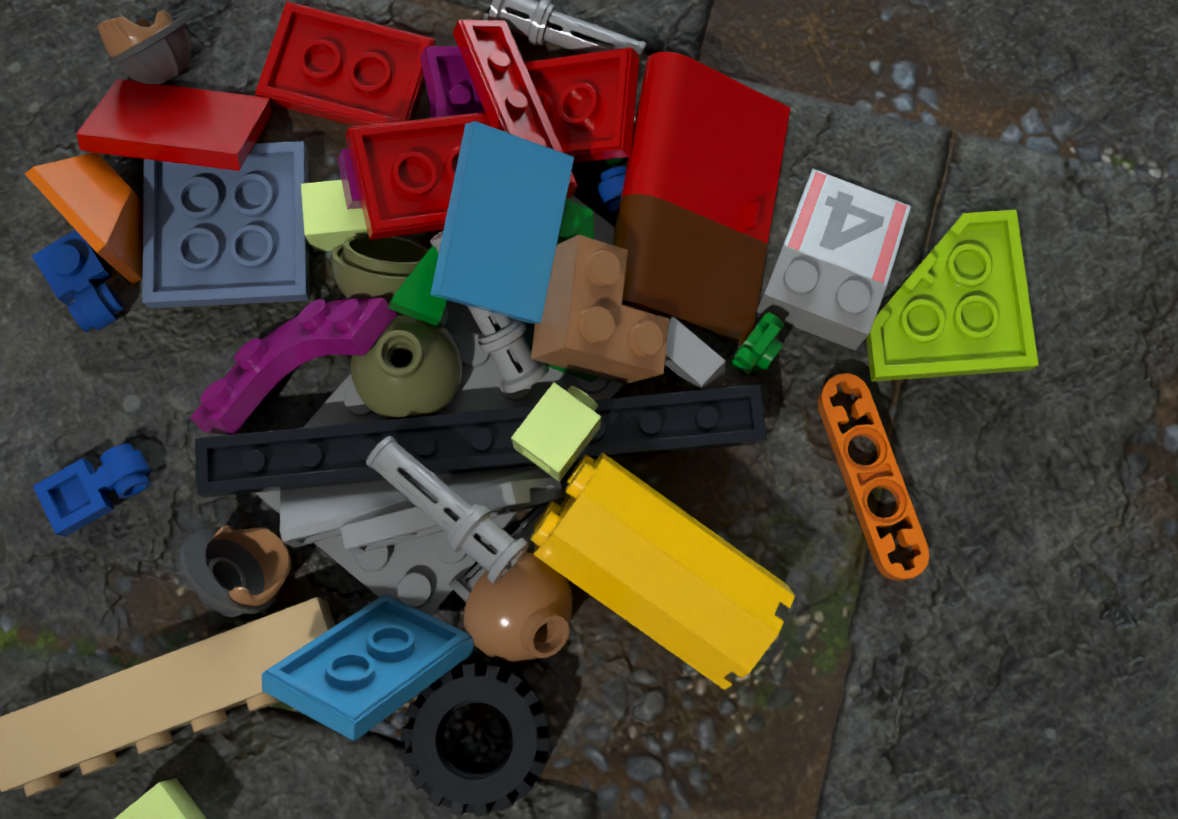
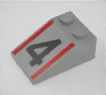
(835, 260)

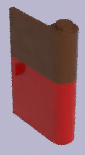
(699, 196)

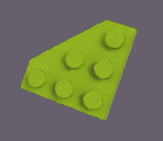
(960, 307)

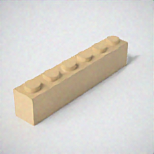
(151, 700)

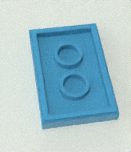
(502, 224)
(367, 666)

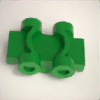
(759, 347)

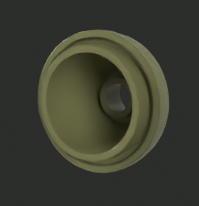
(374, 266)
(421, 386)

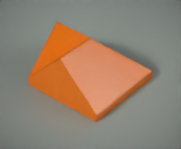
(97, 207)

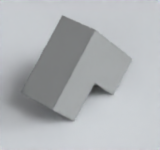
(692, 360)

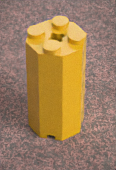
(661, 570)

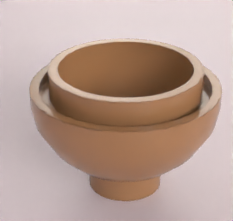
(522, 614)

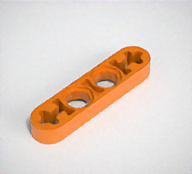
(881, 474)

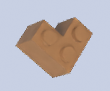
(585, 318)

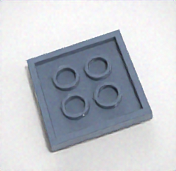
(226, 231)

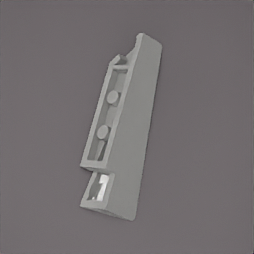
(380, 515)

